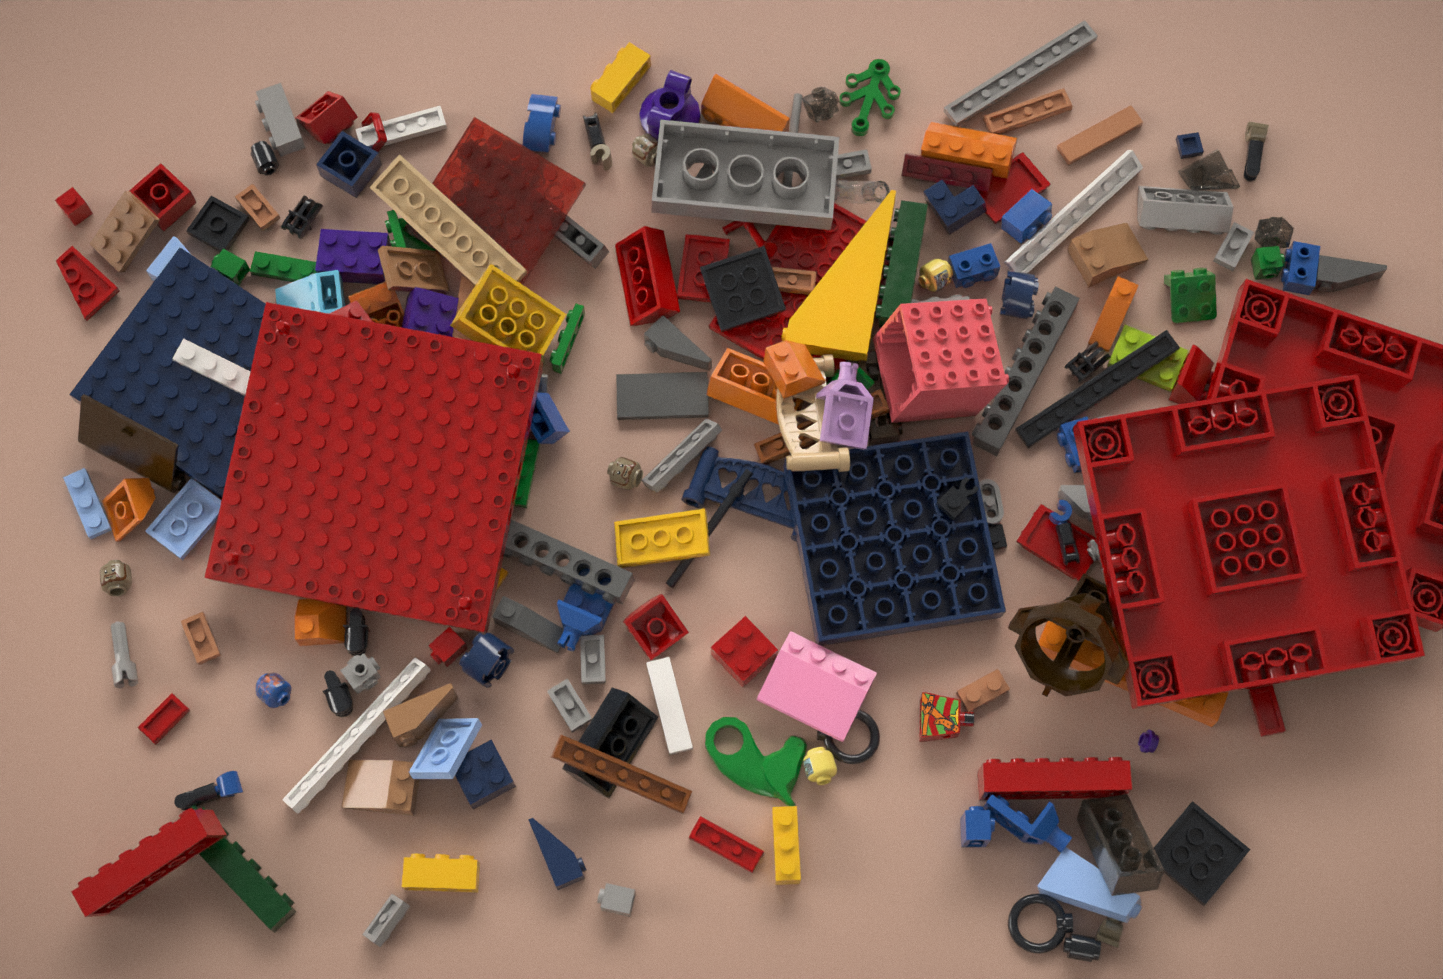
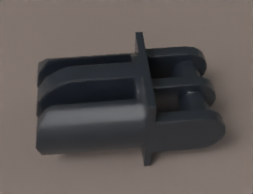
(303, 215)
(1086, 363)
(356, 633)
(337, 695)

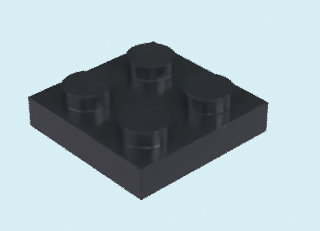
(218, 224)

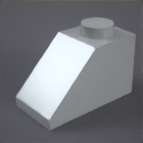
(1077, 497)

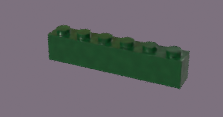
(903, 258)
(248, 882)

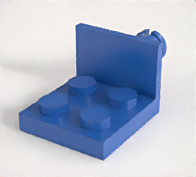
(582, 613)
(1042, 830)

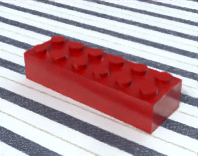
(1054, 779)
(148, 862)

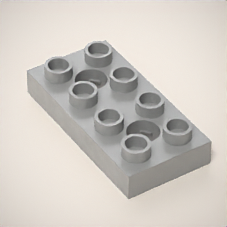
(745, 174)

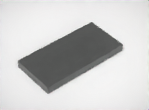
(662, 395)

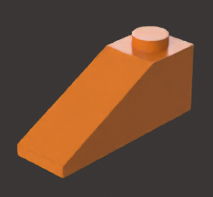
(1113, 313)

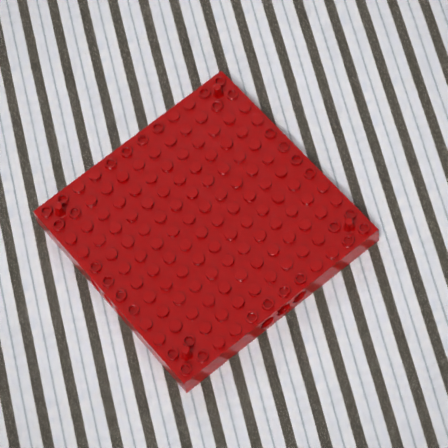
(1293, 341)
(375, 467)
(1246, 541)

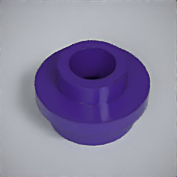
(1148, 741)

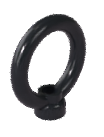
(857, 758)
(1063, 920)

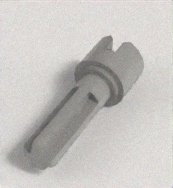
(123, 667)

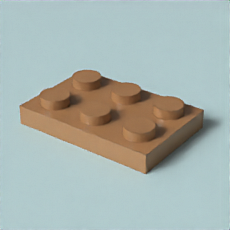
(124, 231)
(412, 268)

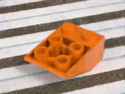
(380, 304)

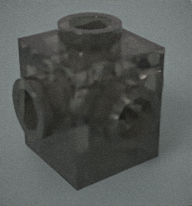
(821, 104)
(1274, 232)

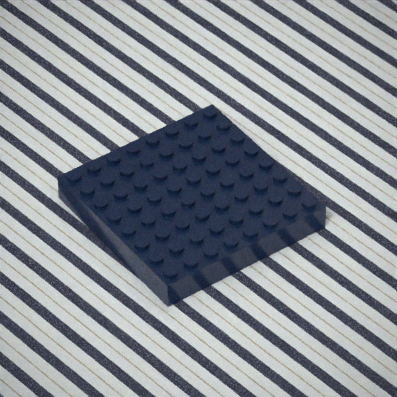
(147, 386)
(881, 549)

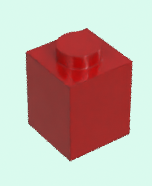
(73, 206)
(447, 647)

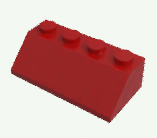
(647, 276)

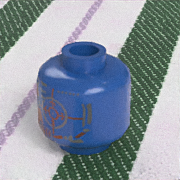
(273, 690)

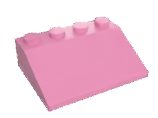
(816, 686)

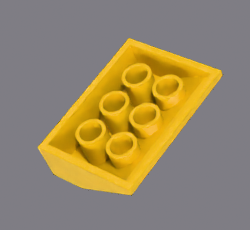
(507, 314)

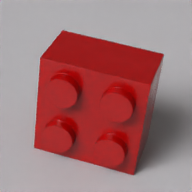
(164, 196)
(744, 651)

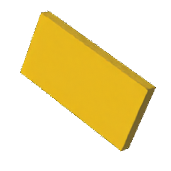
(662, 538)

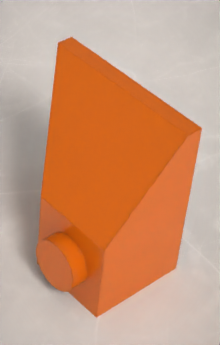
(128, 505)
(319, 623)

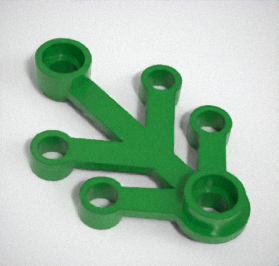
(870, 92)

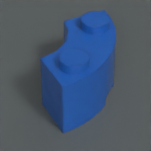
(539, 129)

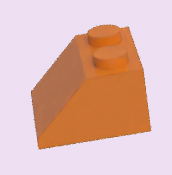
(792, 368)

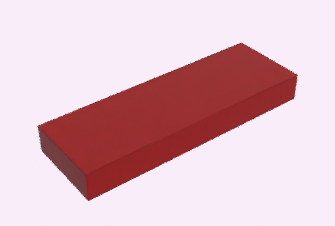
(726, 844)

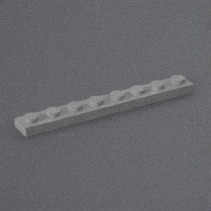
(1020, 73)

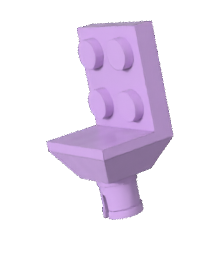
(846, 410)

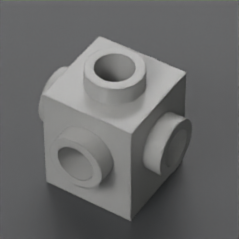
(361, 673)

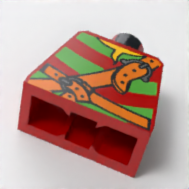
(941, 717)

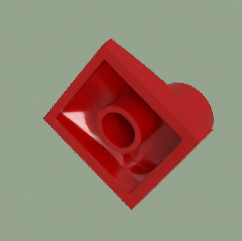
(655, 626)

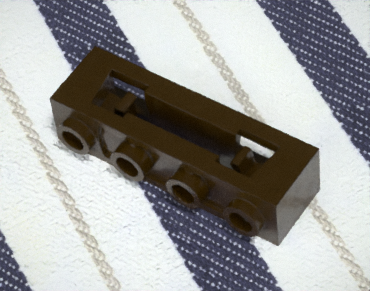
(885, 432)

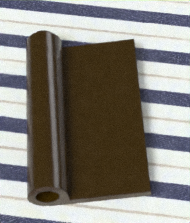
(129, 444)

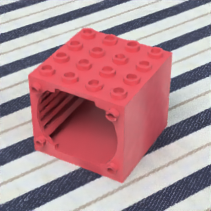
(939, 360)

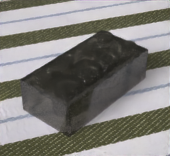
(1120, 845)

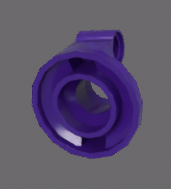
(675, 91)

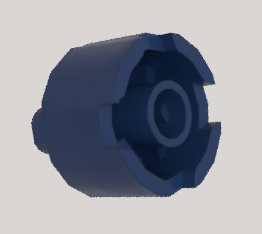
(1018, 295)
(486, 659)

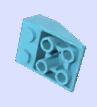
(316, 292)

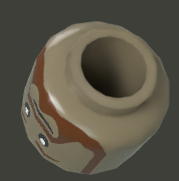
(645, 149)
(625, 473)
(115, 578)

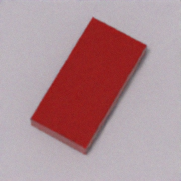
(1266, 710)
(163, 718)

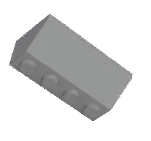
(1184, 209)

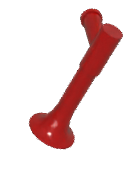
(770, 247)

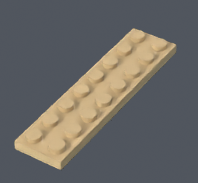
(442, 222)

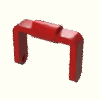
(376, 119)

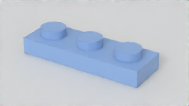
(87, 503)

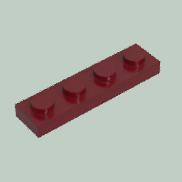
(949, 171)

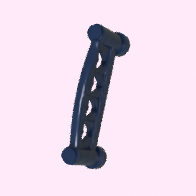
(707, 486)

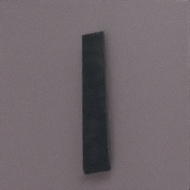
(1097, 389)

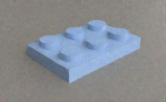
(185, 519)
(445, 748)

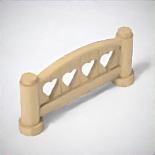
(820, 455)

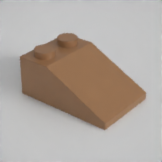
(1106, 253)
(417, 716)
(380, 787)

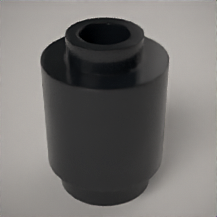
(264, 158)
(1082, 947)

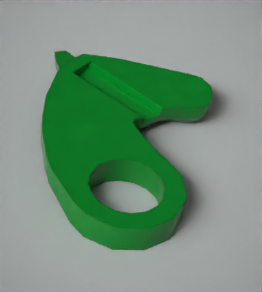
(748, 768)

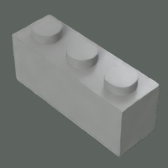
(279, 120)

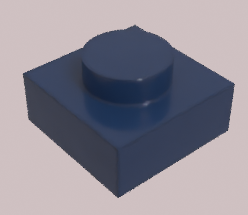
(1189, 145)

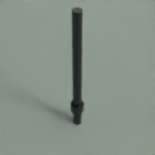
(735, 492)

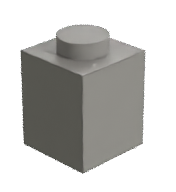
(616, 899)

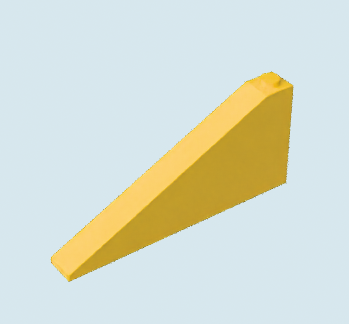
(842, 306)

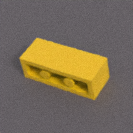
(620, 77)
(786, 845)
(441, 873)

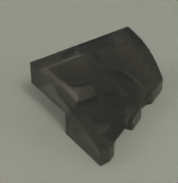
(1209, 174)

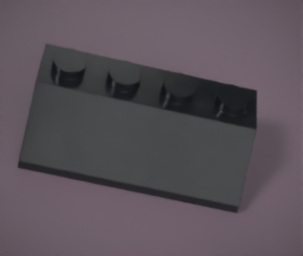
(615, 730)

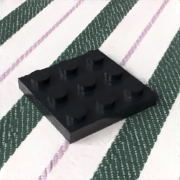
(742, 289)
(1199, 853)

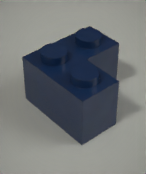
(957, 210)

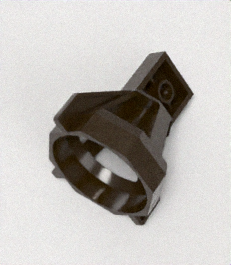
(1084, 616)

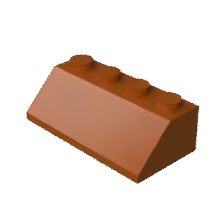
(734, 107)
(970, 147)
(746, 385)

